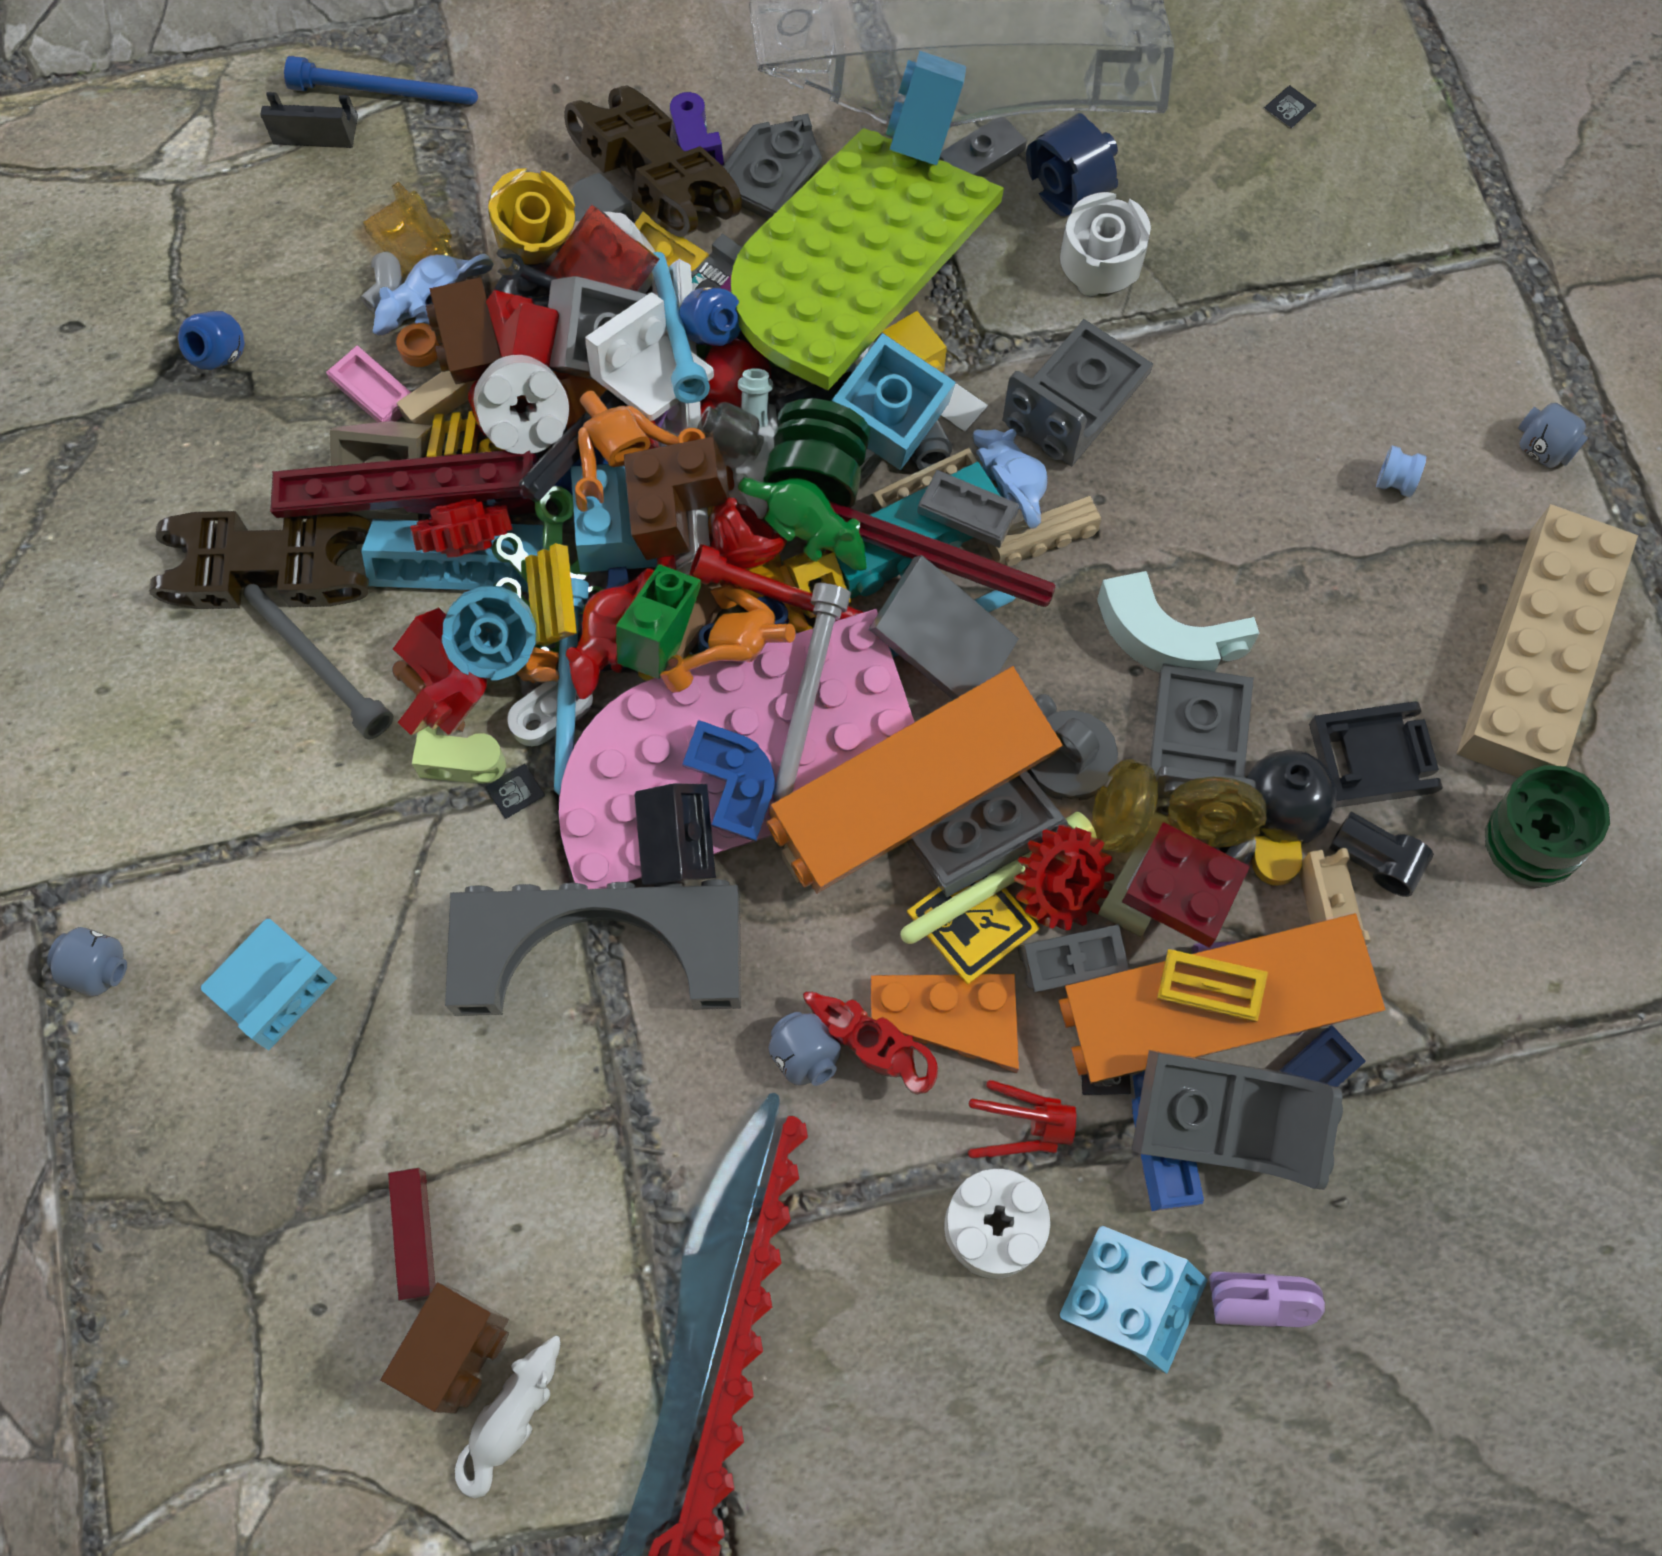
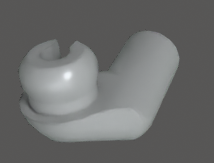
(387, 274)

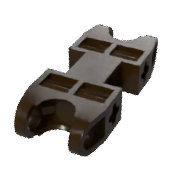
(666, 178)
(229, 557)

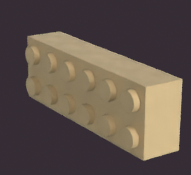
(1548, 643)

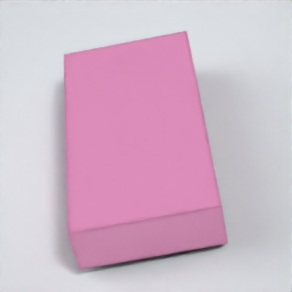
(368, 385)

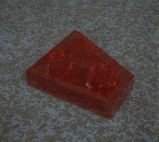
(603, 253)

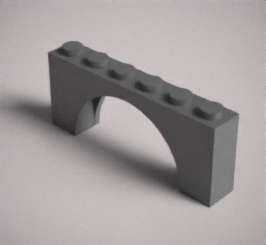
(499, 928)

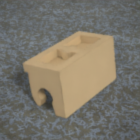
(1329, 887)

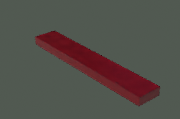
(398, 483)

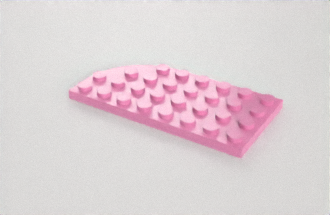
(648, 729)

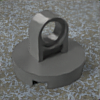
(1081, 762)

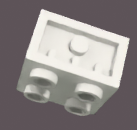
(636, 358)

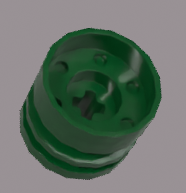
(821, 445)
(1547, 825)

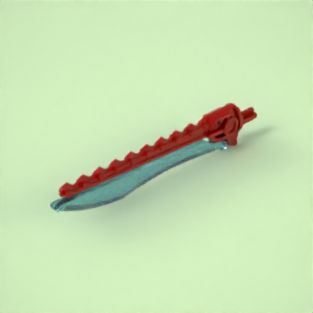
(705, 1289)

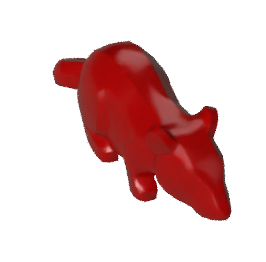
(598, 639)
(874, 1041)

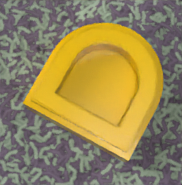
(1275, 861)

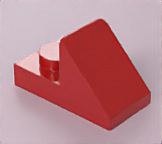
(522, 326)

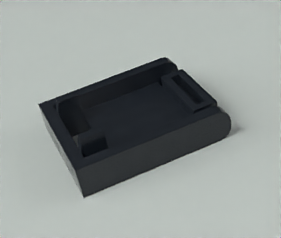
(1379, 753)

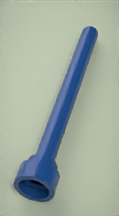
(302, 74)

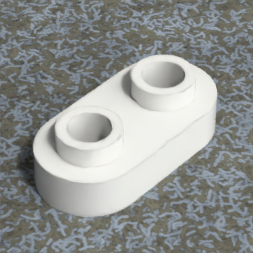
(541, 706)

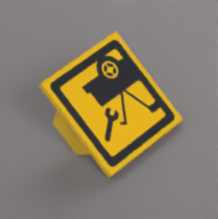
(979, 935)

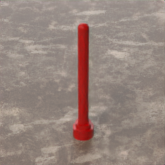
(712, 567)

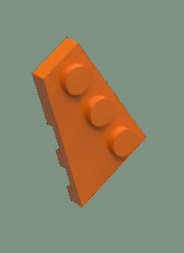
(947, 1012)

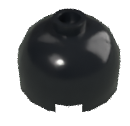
(1296, 793)

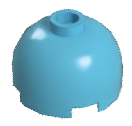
(489, 632)

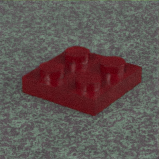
(1186, 884)

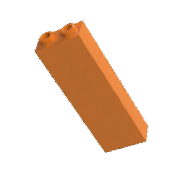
(912, 780)
(1312, 981)

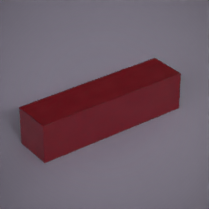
(411, 1234)

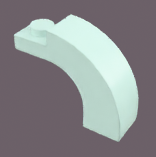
(1157, 639)

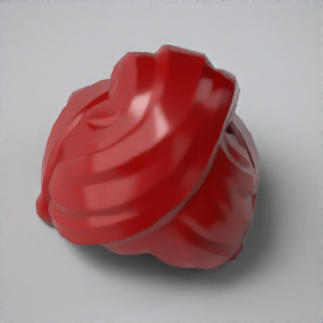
(743, 536)

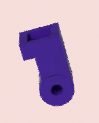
(690, 125)

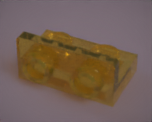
(409, 230)

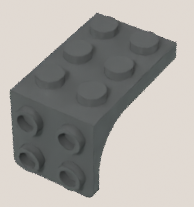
(1074, 392)
(1199, 728)
(1238, 1117)

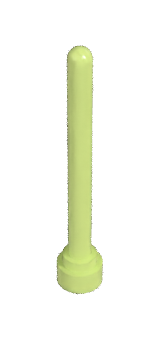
(976, 893)

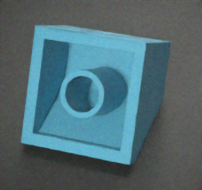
(605, 529)

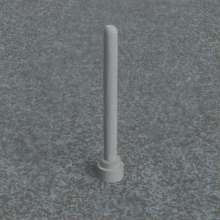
(828, 604)

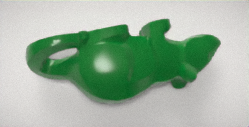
(804, 511)

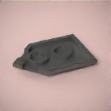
(773, 164)

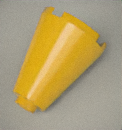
(531, 214)

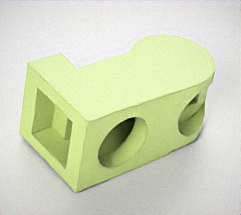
(458, 758)

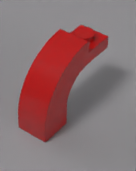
(448, 691)

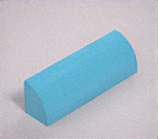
(394, 562)

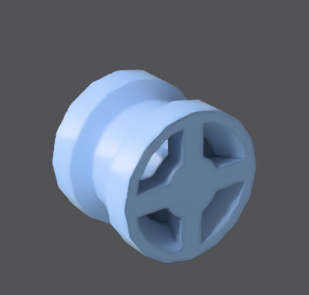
(1401, 471)

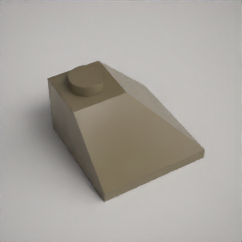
(380, 443)

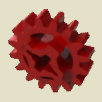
(461, 528)
(1068, 878)

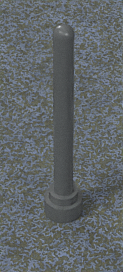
(368, 715)

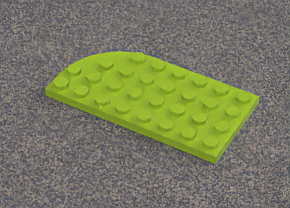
(852, 254)

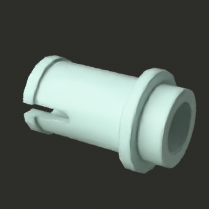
(755, 388)

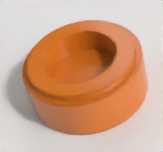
(417, 345)

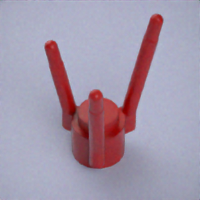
(1049, 1120)

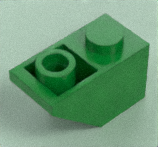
(656, 621)

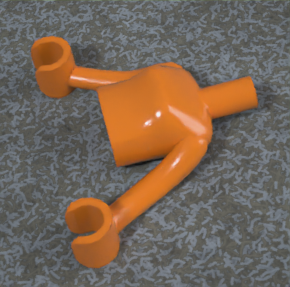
(614, 434)
(732, 636)

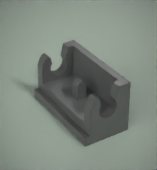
(1073, 958)

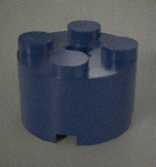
(1072, 163)

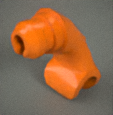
(540, 667)

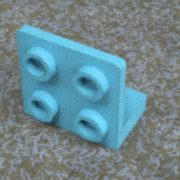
(268, 984)
(1134, 1296)

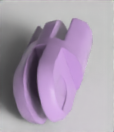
(1265, 1300)

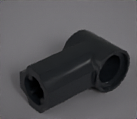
(1394, 860)

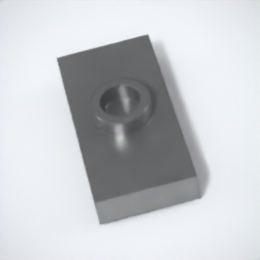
(985, 148)
(968, 508)

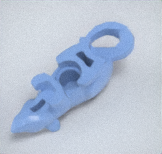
(412, 296)
(1016, 473)

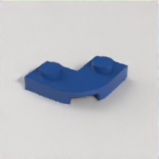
(744, 770)

